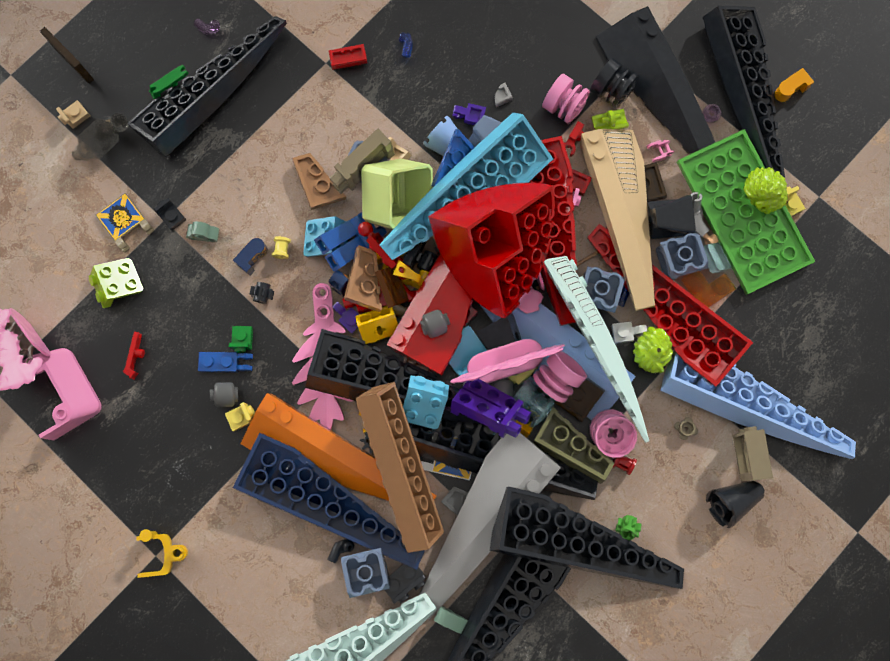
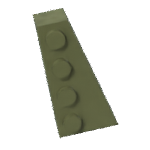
(568, 445)

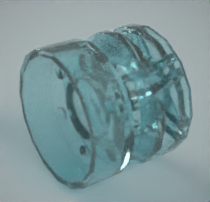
(534, 401)

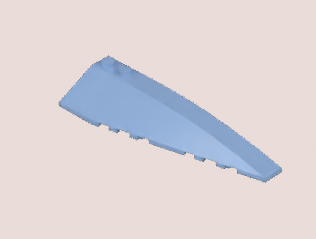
(754, 404)

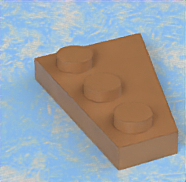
(315, 182)
(362, 281)

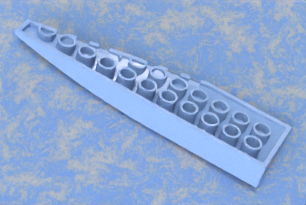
(546, 330)

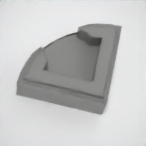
(502, 95)

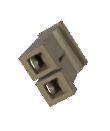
(368, 152)

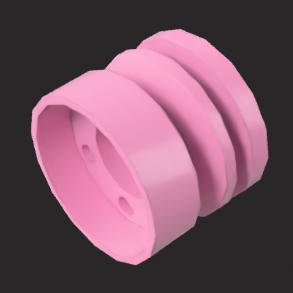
(563, 97)
(559, 376)
(620, 441)

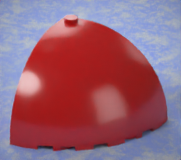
(496, 241)

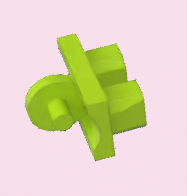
(610, 120)

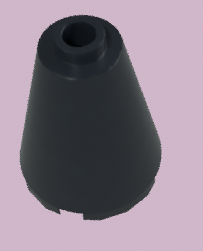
(734, 501)

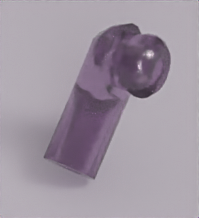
(211, 28)

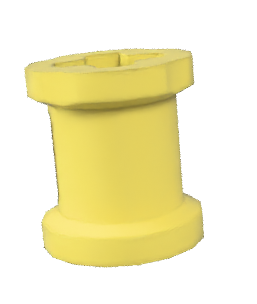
(281, 247)

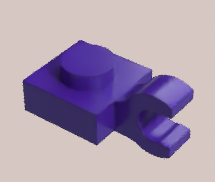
(472, 113)
(347, 317)

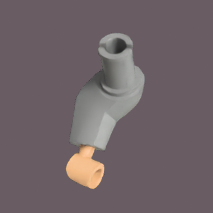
(701, 228)

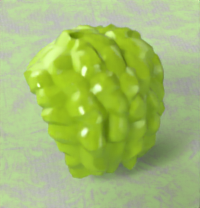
(766, 189)
(646, 350)

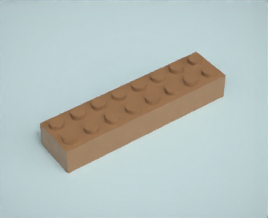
(400, 467)

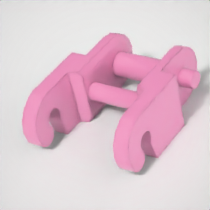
(658, 144)

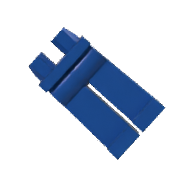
(339, 235)

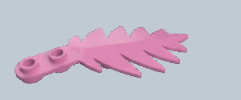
(326, 406)

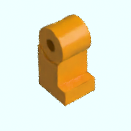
(797, 81)

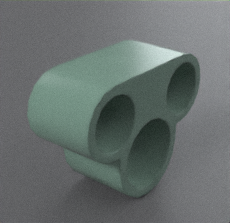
(202, 232)
(450, 619)

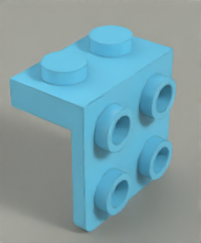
(316, 228)
(468, 347)
(425, 401)

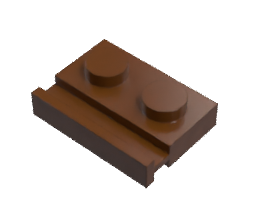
(391, 287)

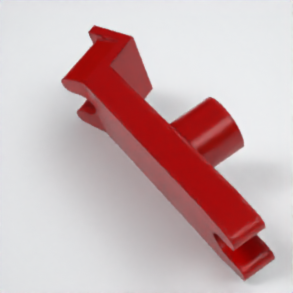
(134, 352)

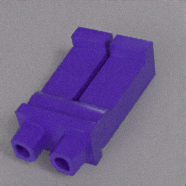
(490, 407)

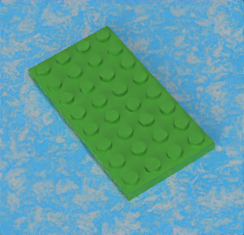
(755, 243)

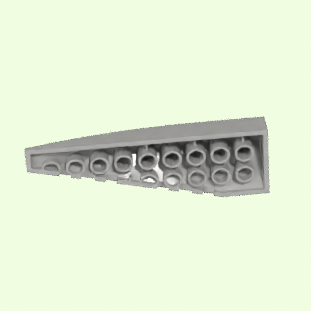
(509, 463)

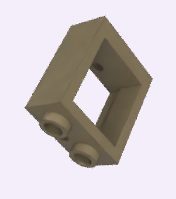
(752, 454)

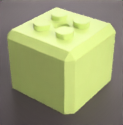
(393, 190)

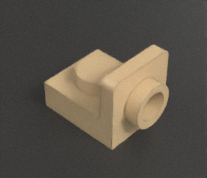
(73, 115)

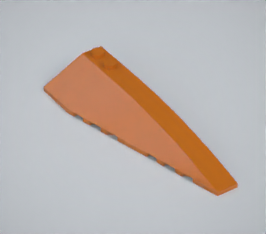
(325, 448)

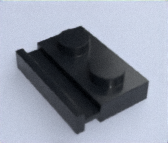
(410, 256)

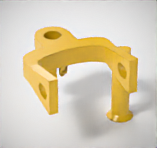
(412, 278)
(169, 552)

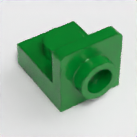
(241, 338)

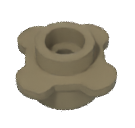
(688, 422)

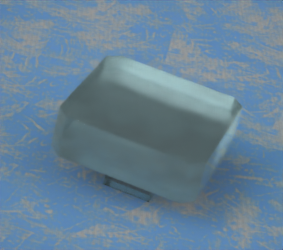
(716, 258)

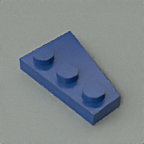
(455, 152)

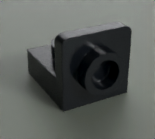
(169, 214)

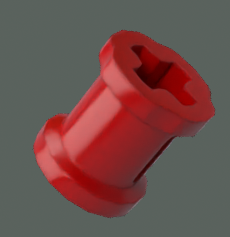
(625, 463)

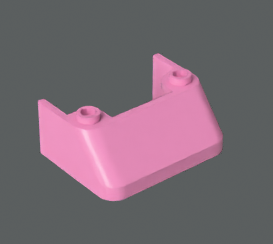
(74, 389)

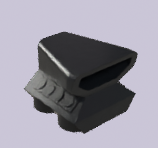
(671, 217)

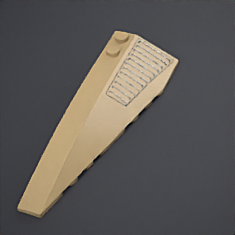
(621, 190)

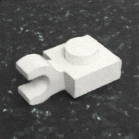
(625, 332)

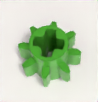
(628, 527)

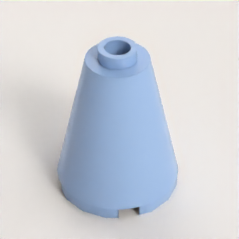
(441, 136)

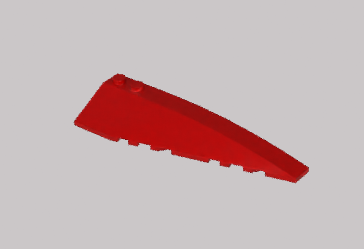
(562, 235)
(441, 293)
(696, 332)

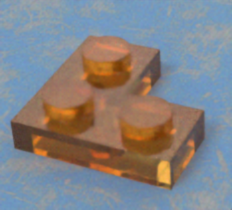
(705, 292)

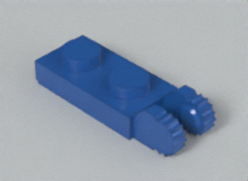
(223, 362)

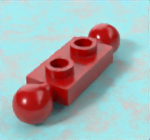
(374, 240)

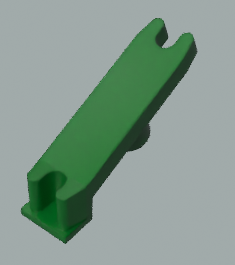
(167, 81)

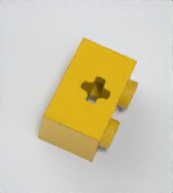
(376, 324)

